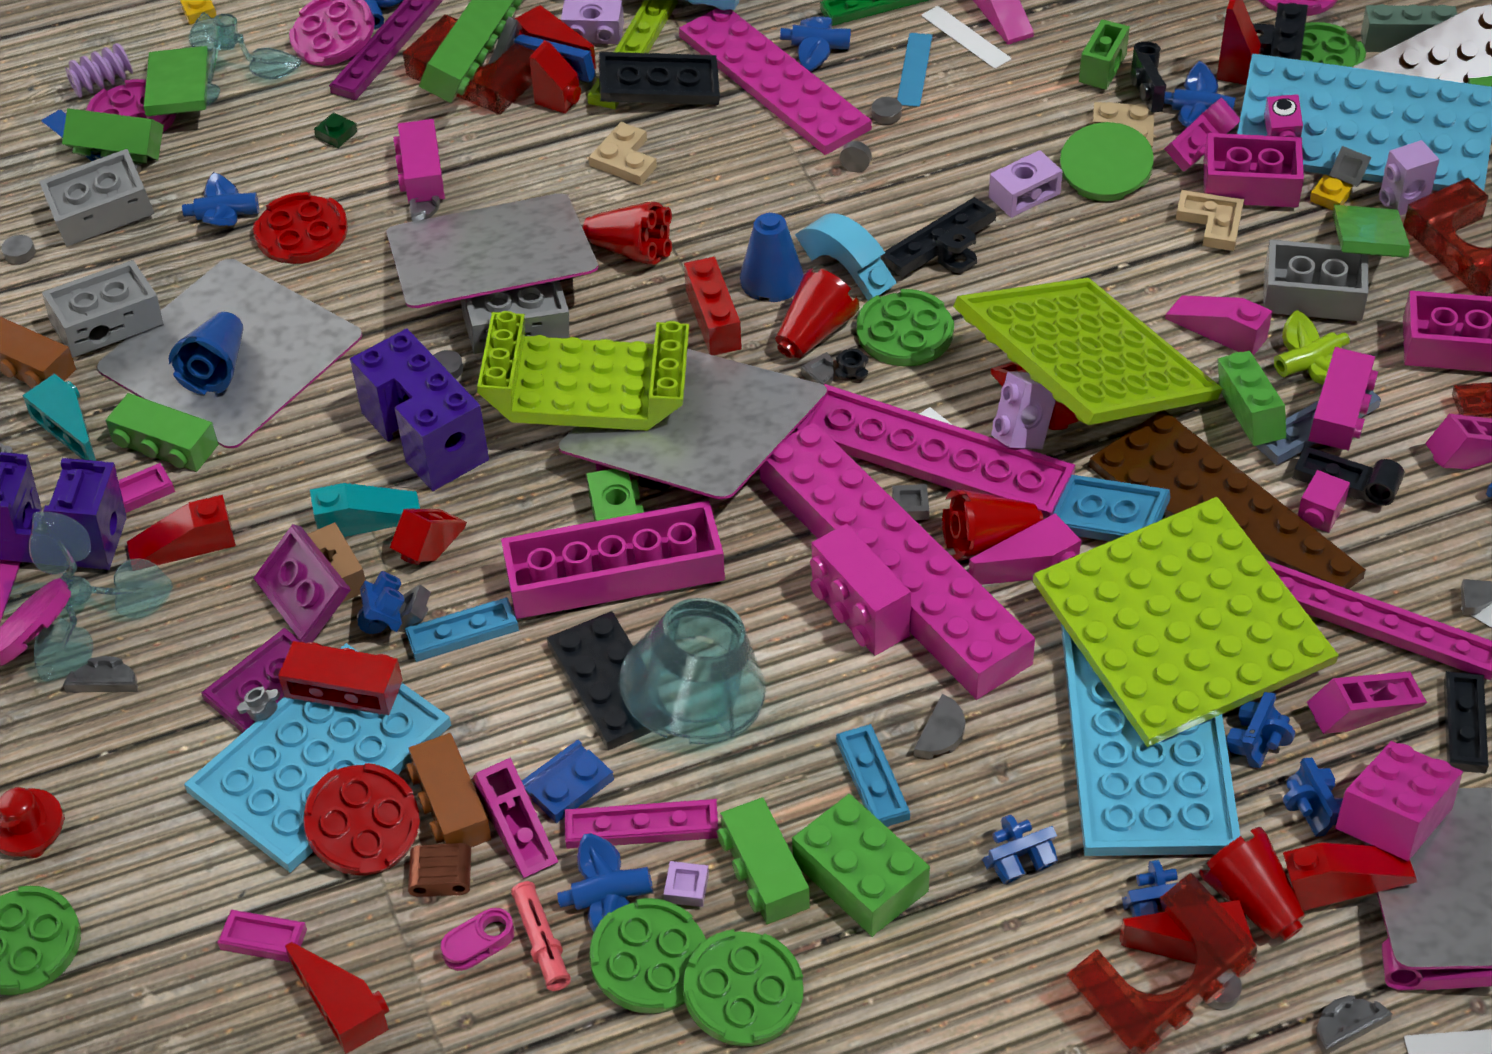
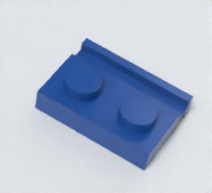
(567, 780)

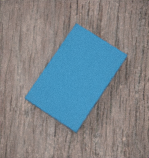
(1109, 508)

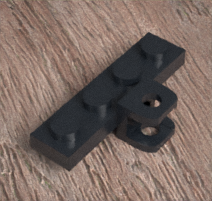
(1288, 35)
(943, 238)

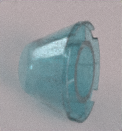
(694, 674)

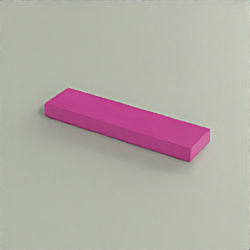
(644, 822)

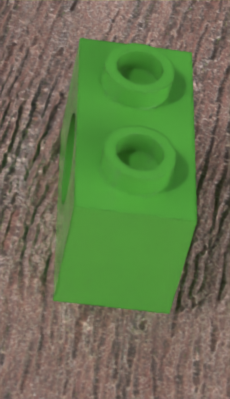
(1104, 54)
(613, 494)

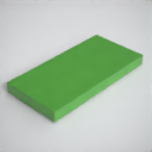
(176, 81)
(1370, 231)

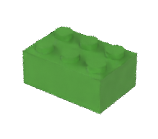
(861, 864)

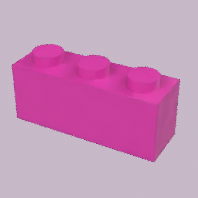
(418, 160)
(1343, 399)

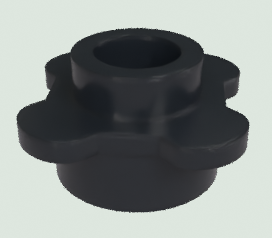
(852, 364)

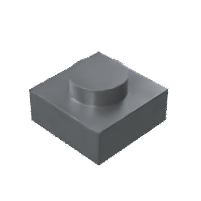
(1350, 166)
(913, 500)
(414, 607)

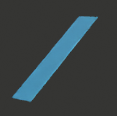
(914, 69)

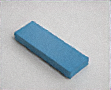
(461, 629)
(872, 775)

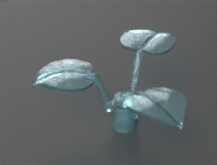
(223, 34)
(53, 547)

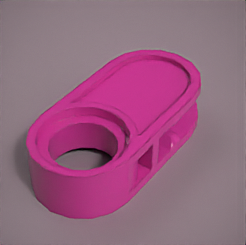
(469, 943)

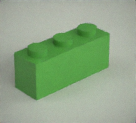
(112, 133)
(1252, 398)
(162, 432)
(763, 861)

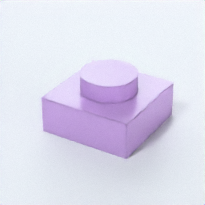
(686, 883)

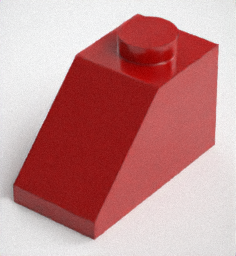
(553, 79)
(425, 534)

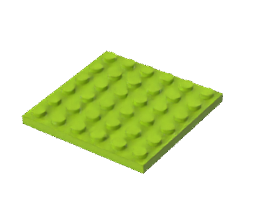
(1087, 350)
(1183, 620)

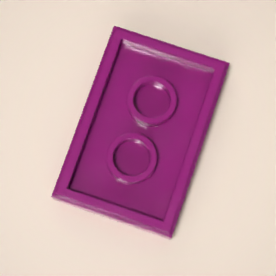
(301, 584)
(254, 671)

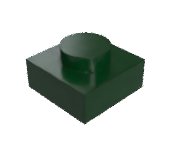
(335, 130)

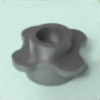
(259, 703)

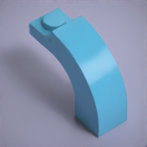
(852, 247)

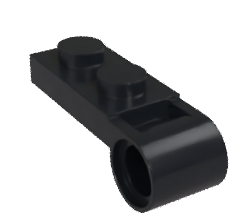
(1146, 75)
(1367, 483)

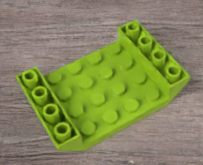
(582, 379)

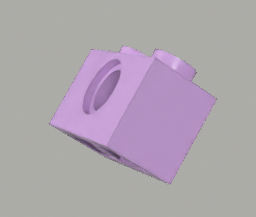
(595, 19)
(1408, 175)
(1025, 183)
(1023, 412)

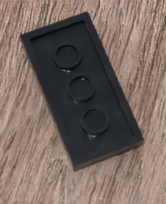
(658, 78)
(592, 664)

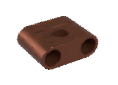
(439, 870)

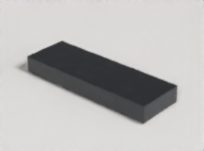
(1466, 722)

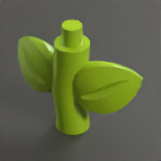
(1306, 348)

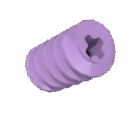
(98, 69)

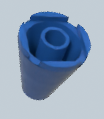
(771, 261)
(208, 355)

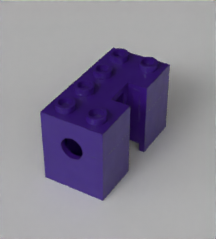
(414, 393)
(84, 492)

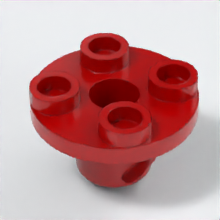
(29, 822)

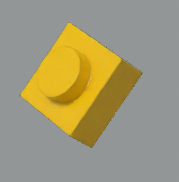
(194, 8)
(1330, 192)

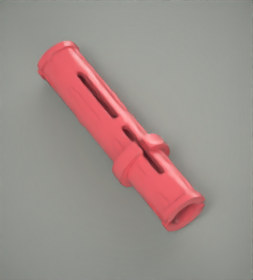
(545, 948)

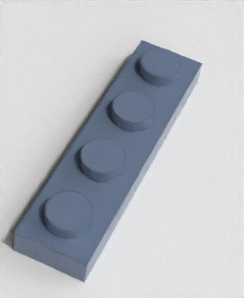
(1298, 431)

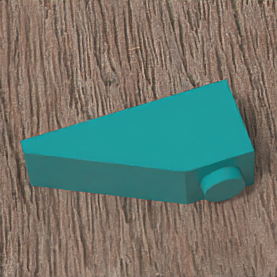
(58, 410)
(360, 507)

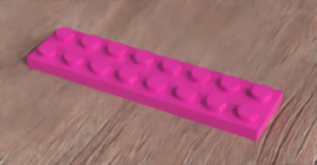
(776, 80)
(939, 450)

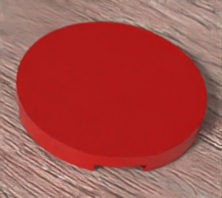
(300, 228)
(361, 819)

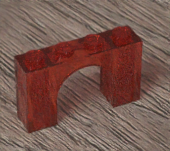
(493, 86)
(1434, 225)
(1140, 1017)

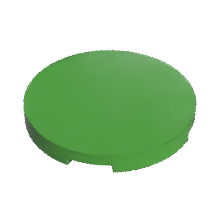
(1331, 45)
(1106, 161)
(905, 328)
(36, 938)
(643, 954)
(743, 987)

